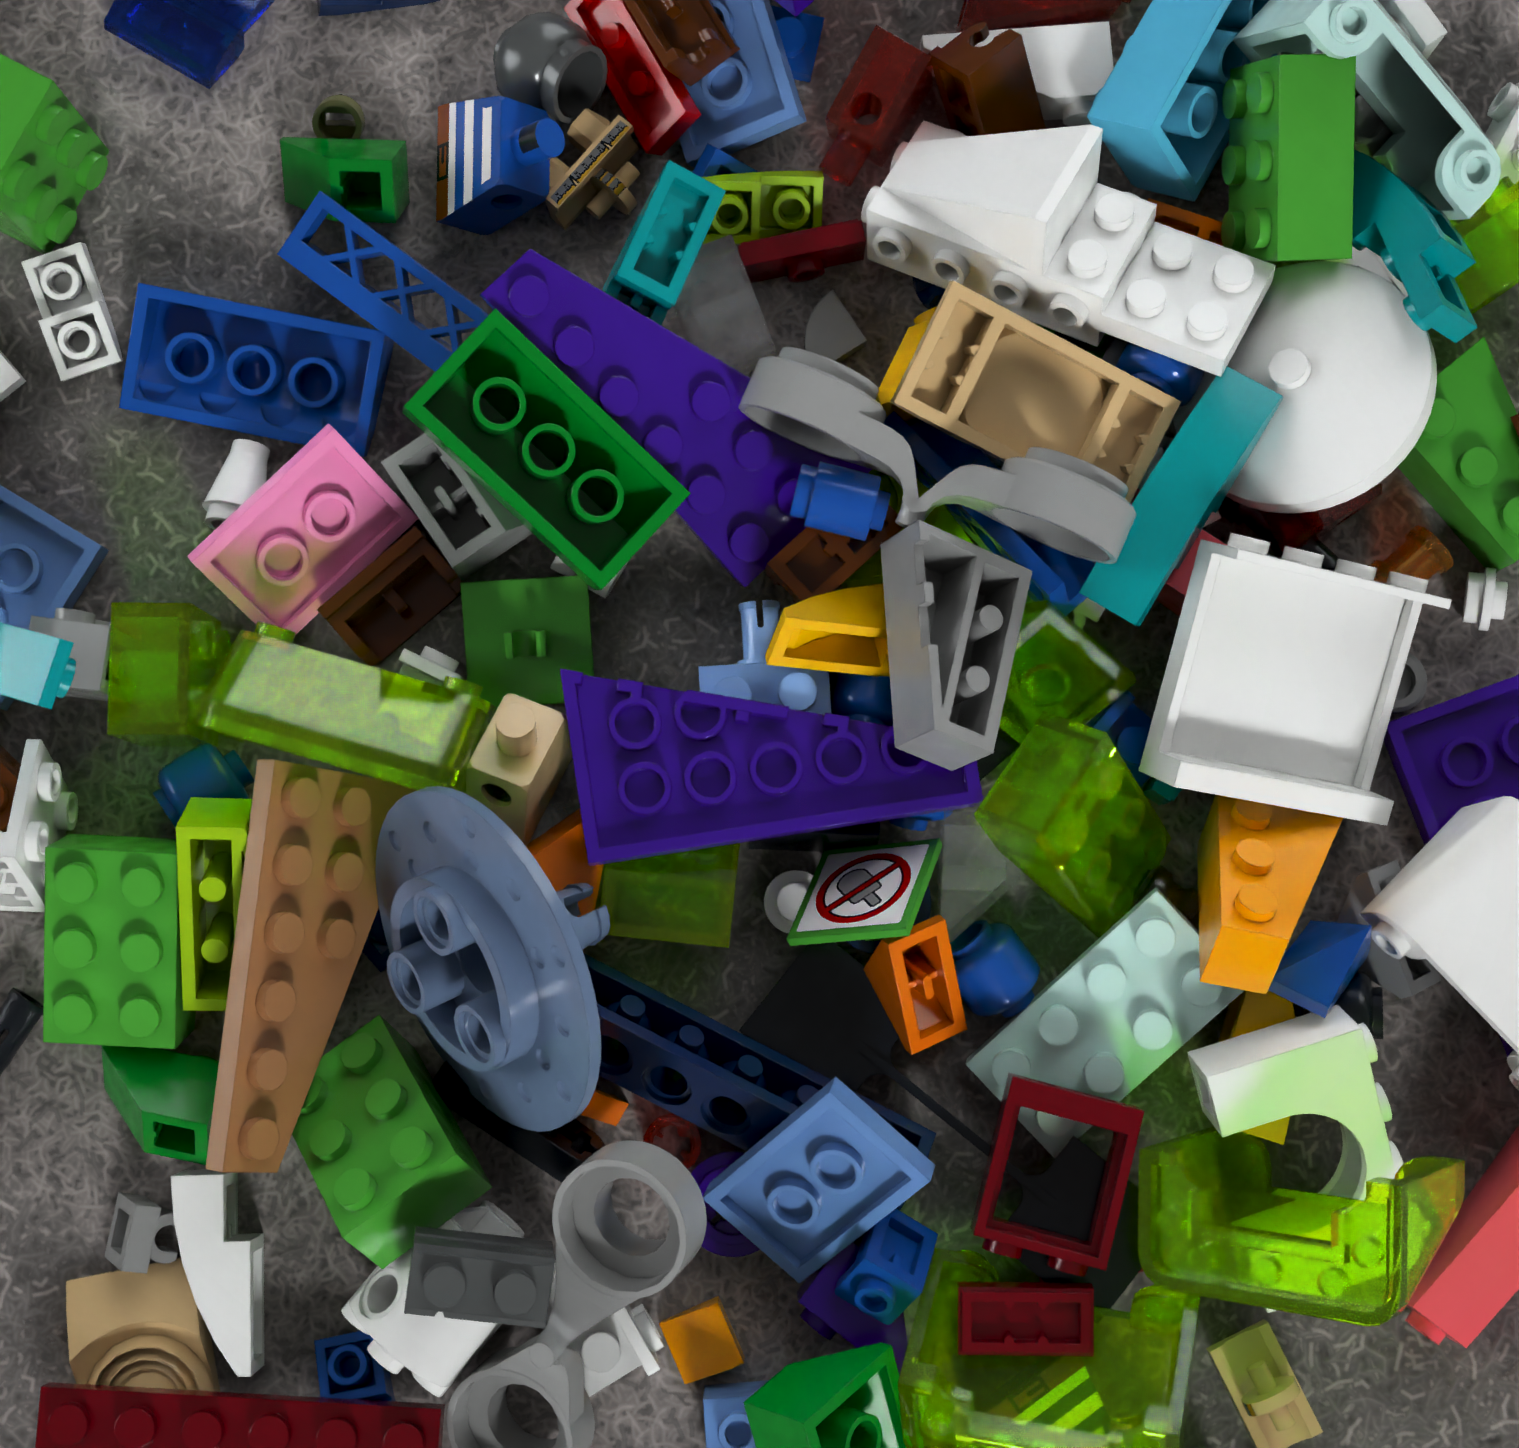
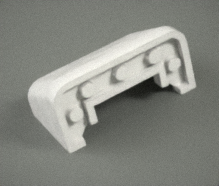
(1462, 912)

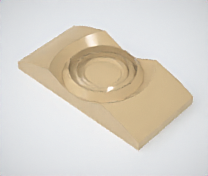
(1021, 387)
(139, 1330)

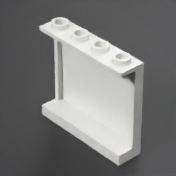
(1284, 679)

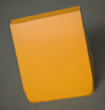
(702, 1341)

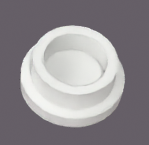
(1484, 598)
(785, 897)

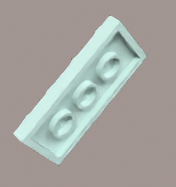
(1107, 1016)

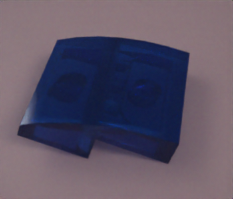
(187, 35)

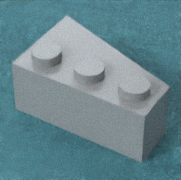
(949, 642)

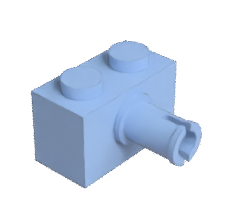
(757, 681)

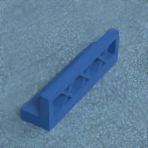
(367, 302)
(1054, 574)

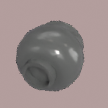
(550, 66)

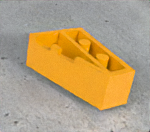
(1254, 885)

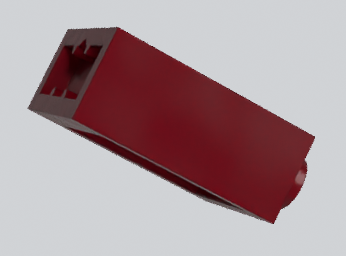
(1064, 1252)

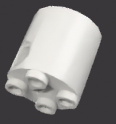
(428, 1346)

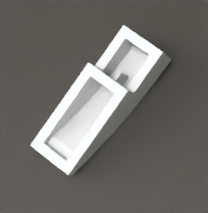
(221, 1264)

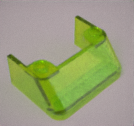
(344, 711)

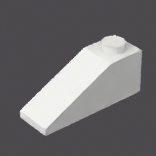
(1065, 63)

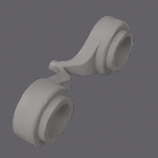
(1037, 495)
(596, 1275)

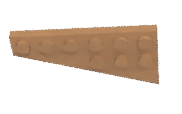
(295, 949)

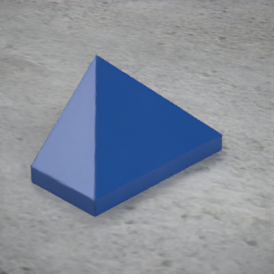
(1321, 964)

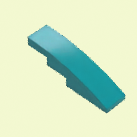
(664, 242)
(1183, 493)

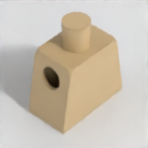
(525, 756)

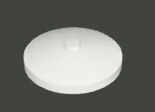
(1351, 383)

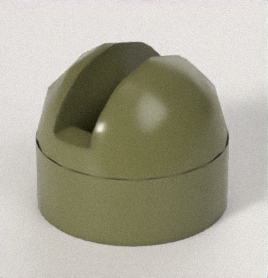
(338, 128)

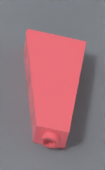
(1477, 1260)

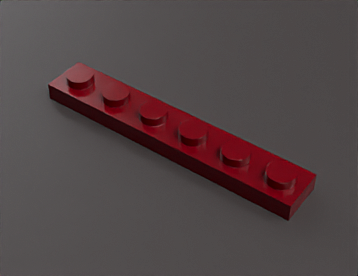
(180, 1418)

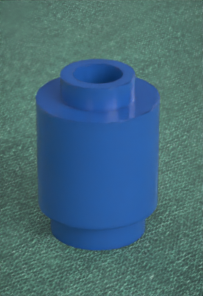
(840, 500)

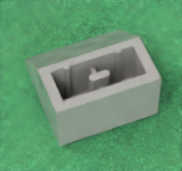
(453, 506)

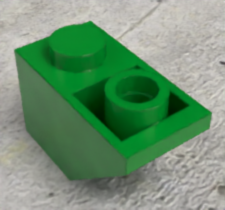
(357, 173)
(163, 1098)

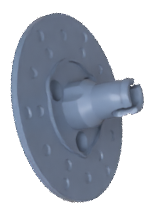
(490, 957)

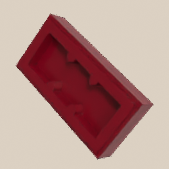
(803, 253)
(1025, 1319)

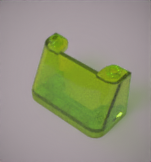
(1228, 1235)
(1120, 1398)

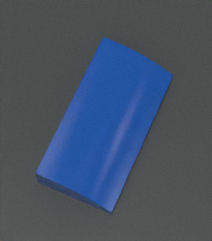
(253, 368)

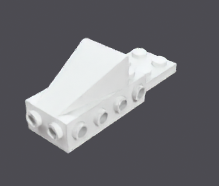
(1053, 245)

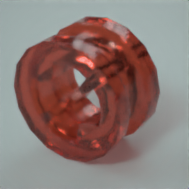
(684, 1129)

